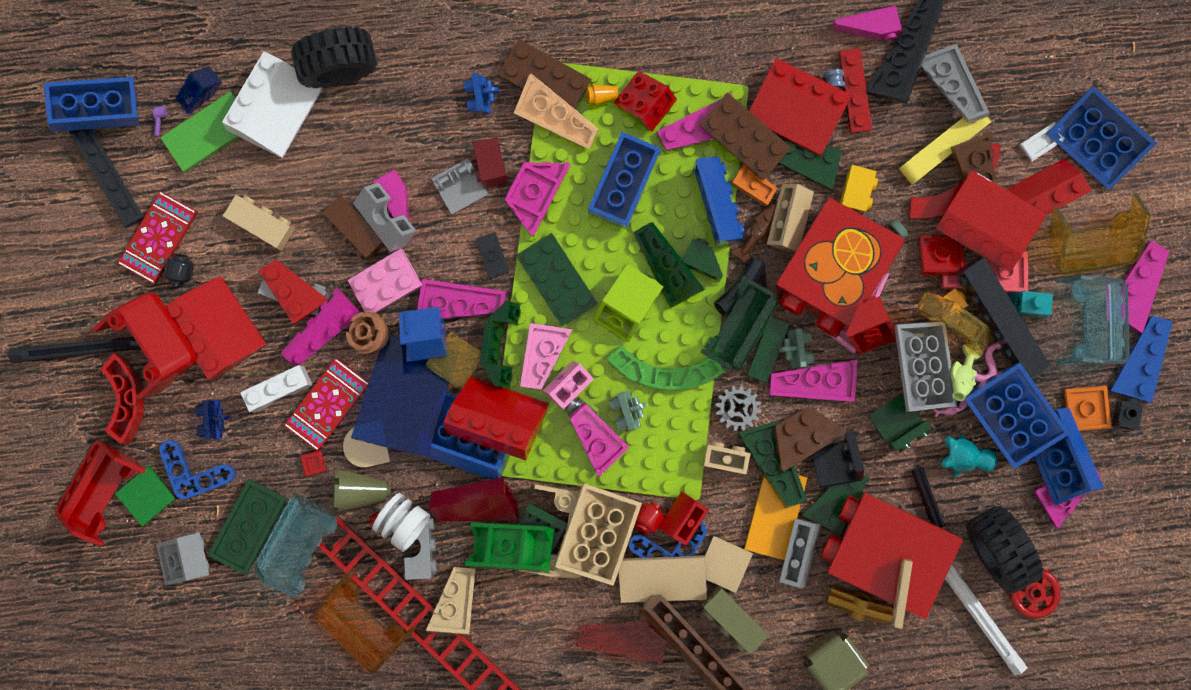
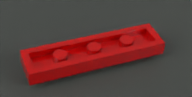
(854, 78)

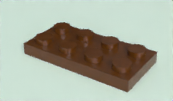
(557, 76)
(745, 136)

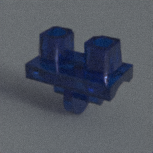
(212, 419)

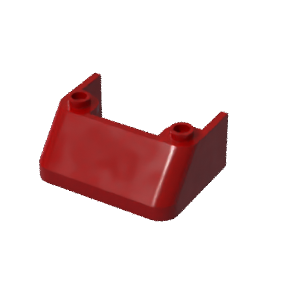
(157, 337)
(92, 489)

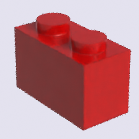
(683, 518)

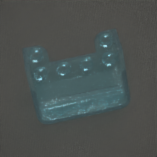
(292, 544)

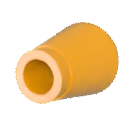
(601, 93)

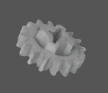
(731, 399)

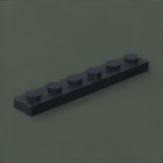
(107, 176)

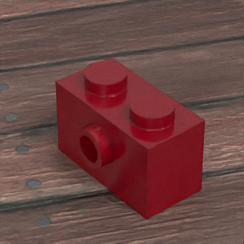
(490, 163)

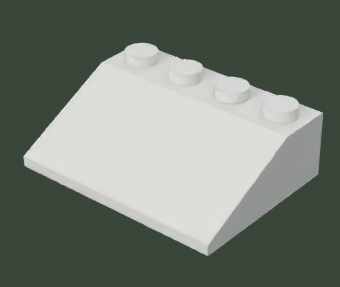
(270, 106)

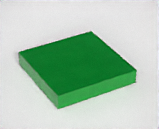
(146, 496)

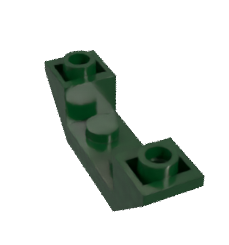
(508, 314)

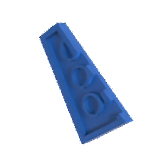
(1141, 372)

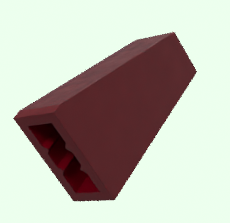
(475, 502)

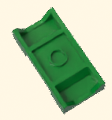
(511, 547)

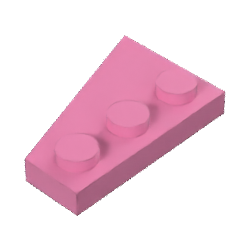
(541, 353)

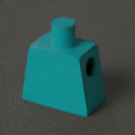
(1032, 304)

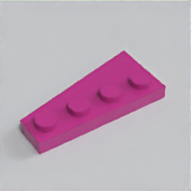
(1143, 283)
(329, 322)

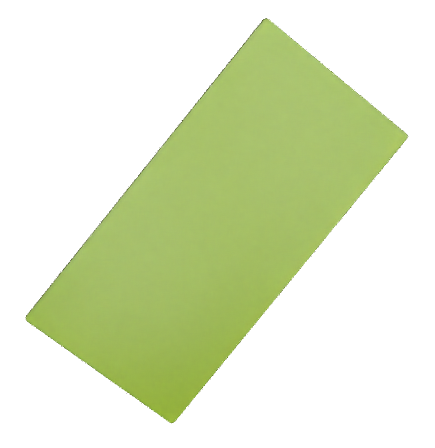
(673, 434)

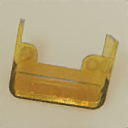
(1101, 246)

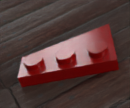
(291, 291)

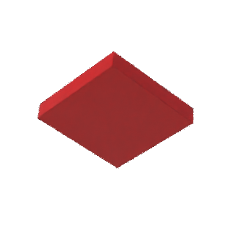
(940, 255)

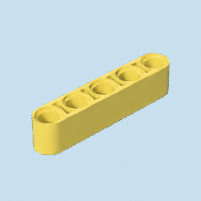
(940, 148)

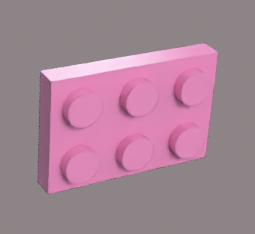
(385, 282)

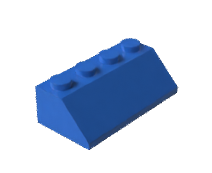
(717, 201)
(1068, 465)

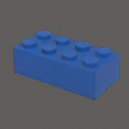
(91, 104)
(624, 180)

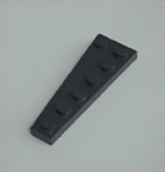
(905, 59)

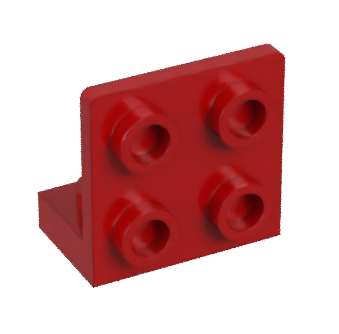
(646, 100)

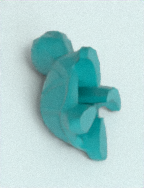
(965, 456)

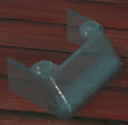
(1104, 320)

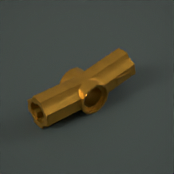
(859, 605)

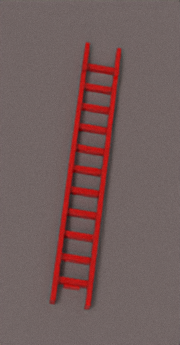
(394, 613)

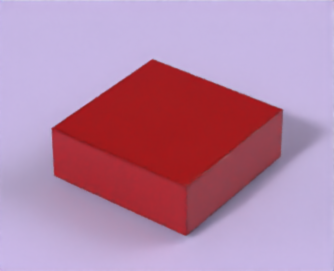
(313, 463)

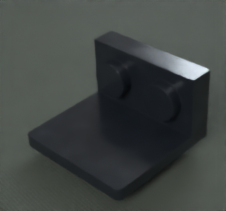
(839, 462)

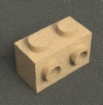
(726, 459)

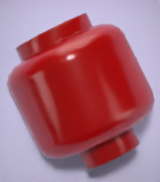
(649, 518)

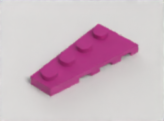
(686, 130)
(458, 299)
(822, 382)

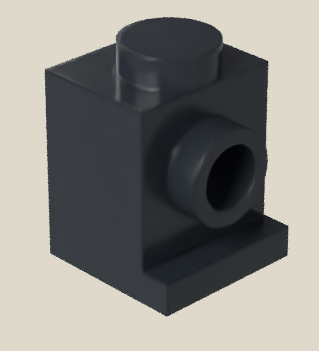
(1121, 417)

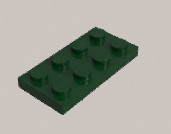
(557, 279)
(247, 526)

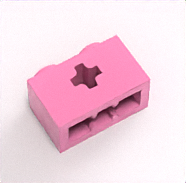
(568, 384)

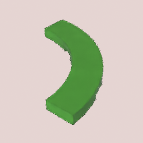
(661, 377)

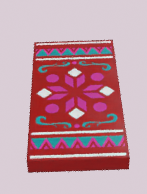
(157, 237)
(327, 404)

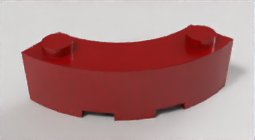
(128, 409)

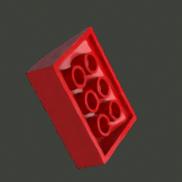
(799, 106)
(991, 221)
(216, 327)
(496, 418)

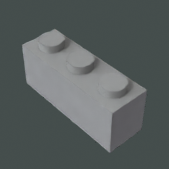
(800, 553)

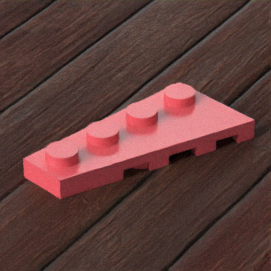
(1011, 281)

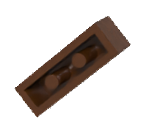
(353, 228)

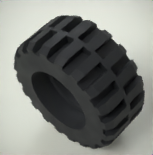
(333, 57)
(1005, 549)

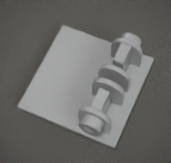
(459, 186)

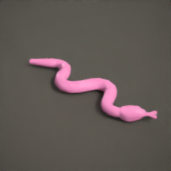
(978, 378)

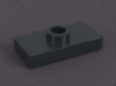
(492, 255)

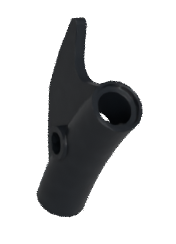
(754, 271)

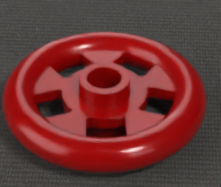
(1051, 601)

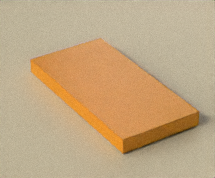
(771, 523)

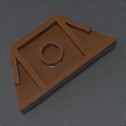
(803, 436)

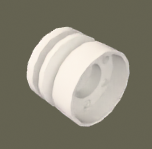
(398, 520)

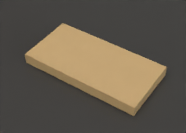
(670, 576)

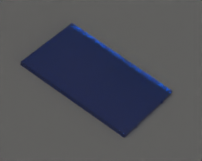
(401, 402)

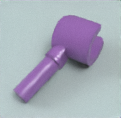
(158, 113)

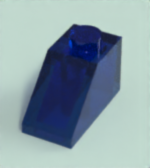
(198, 89)

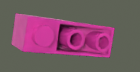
(398, 193)

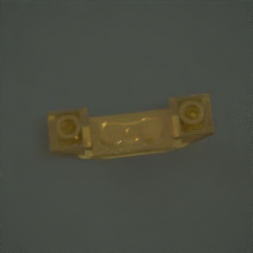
(957, 318)

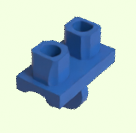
(483, 93)

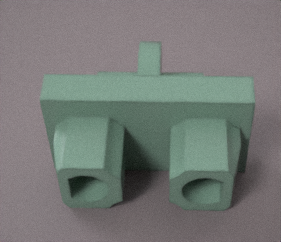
(795, 349)
(631, 409)

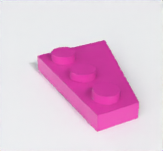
(1058, 512)

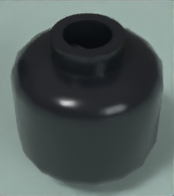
(179, 269)

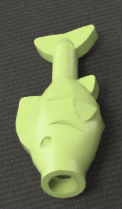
(963, 375)

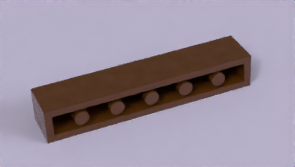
(690, 645)

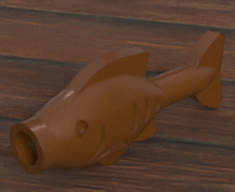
(757, 231)

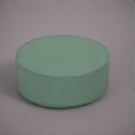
(898, 228)

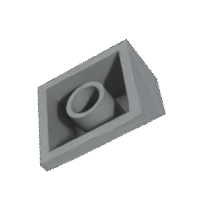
(182, 559)

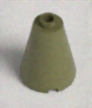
(357, 490)

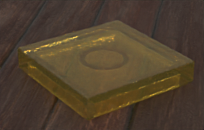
(459, 363)

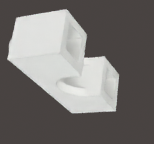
(277, 387)

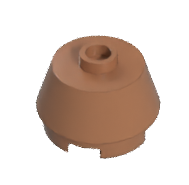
(367, 332)

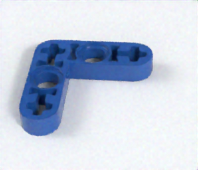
(186, 477)
(646, 541)

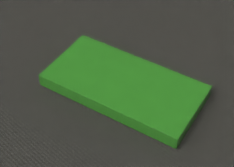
(200, 134)

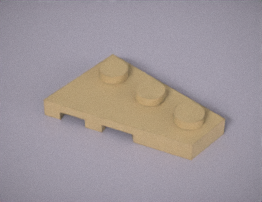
(455, 604)

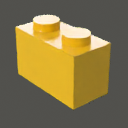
(858, 189)

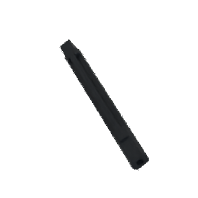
(30, 353)

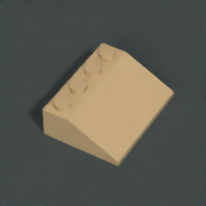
(597, 534)

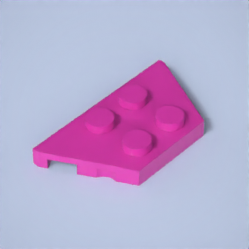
(534, 191)

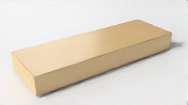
(902, 593)

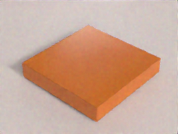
(1088, 407)

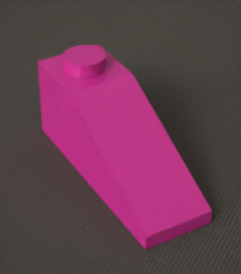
(874, 24)

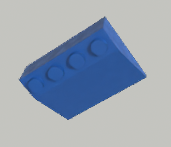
(1101, 137)
(1016, 414)
(463, 453)

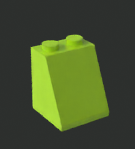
(627, 302)

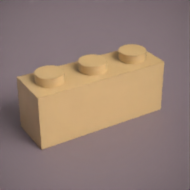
(790, 217)
(259, 221)

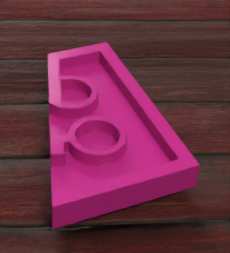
(597, 438)

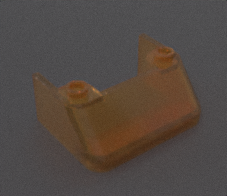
(356, 627)

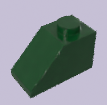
(702, 259)

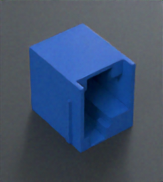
(423, 333)

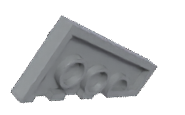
(955, 81)

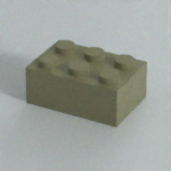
(733, 621)

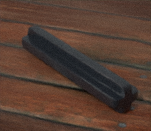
(927, 496)

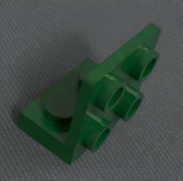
(539, 517)

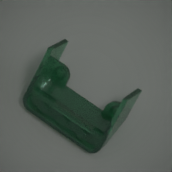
(742, 326)

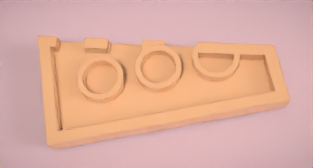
(550, 111)

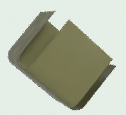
(836, 663)

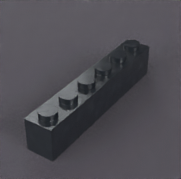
(1001, 316)

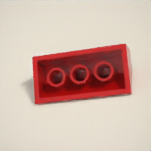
(1052, 186)
(871, 326)

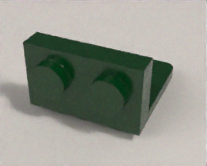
(897, 425)

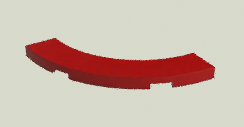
(937, 205)

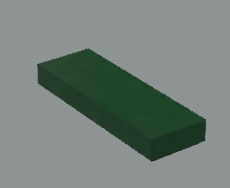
(768, 350)

